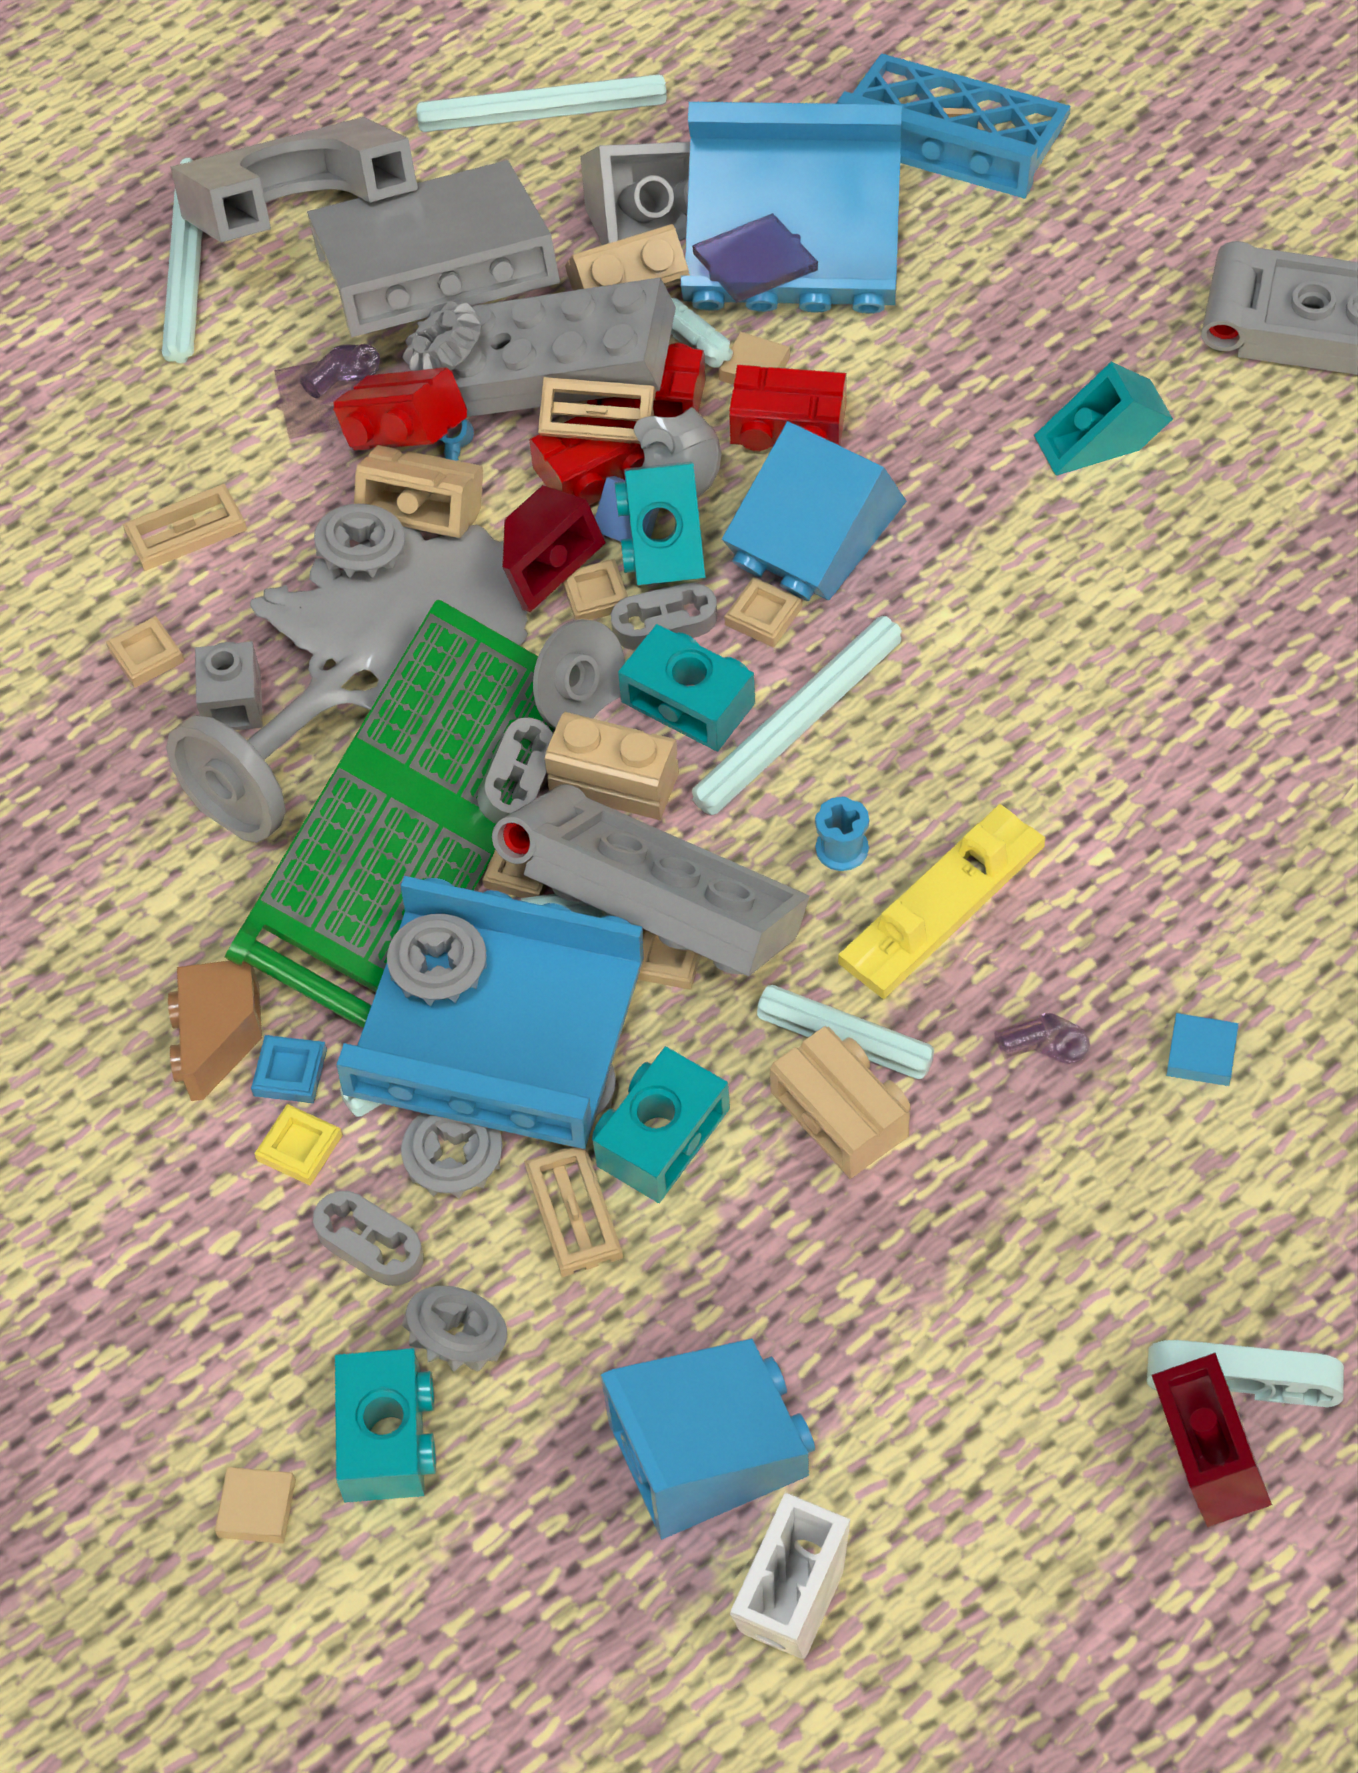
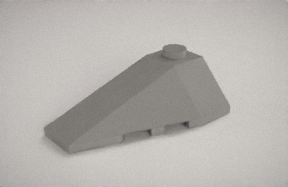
(636, 188)

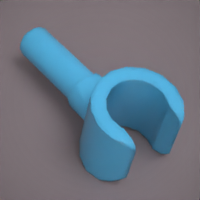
(453, 445)

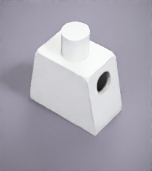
(786, 1584)

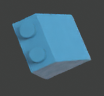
(811, 514)
(705, 1432)

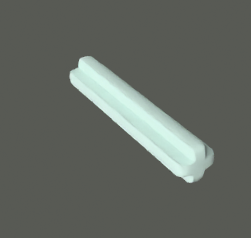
(879, 1043)

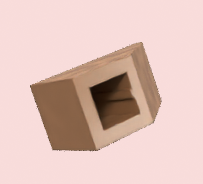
(216, 1023)

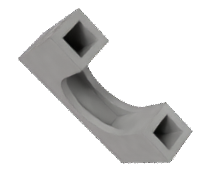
(230, 190)

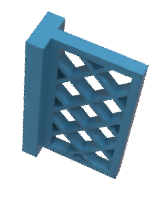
(955, 144)

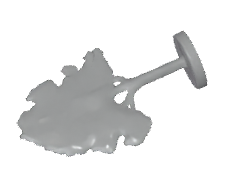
(359, 626)

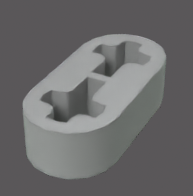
(666, 609)
(505, 766)
(360, 1249)

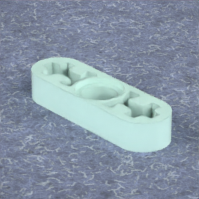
(1267, 1373)

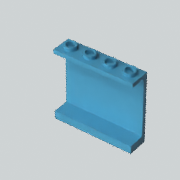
(821, 173)
(525, 1044)

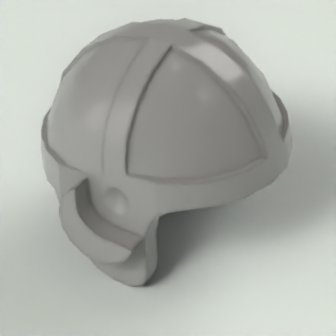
(679, 441)

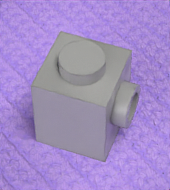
(229, 684)

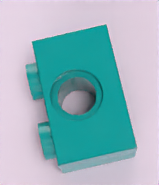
(681, 552)
(657, 680)
(656, 1157)
(366, 1391)

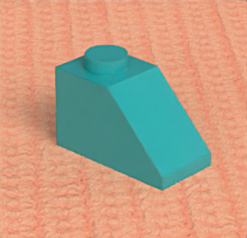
(1103, 421)

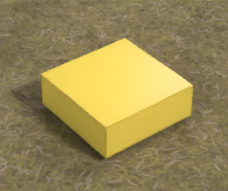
(298, 1144)

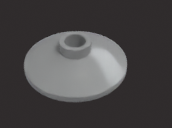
(577, 671)

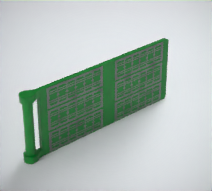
(395, 809)

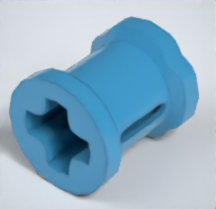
(841, 833)

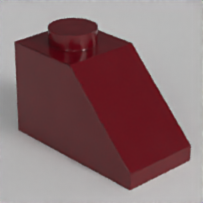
(547, 543)
(1211, 1440)

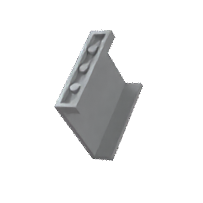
(448, 241)

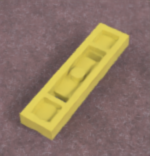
(940, 901)

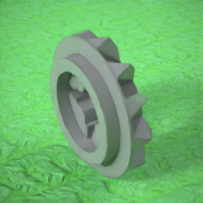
(443, 338)
(359, 523)
(434, 936)
(422, 1149)
(446, 1307)

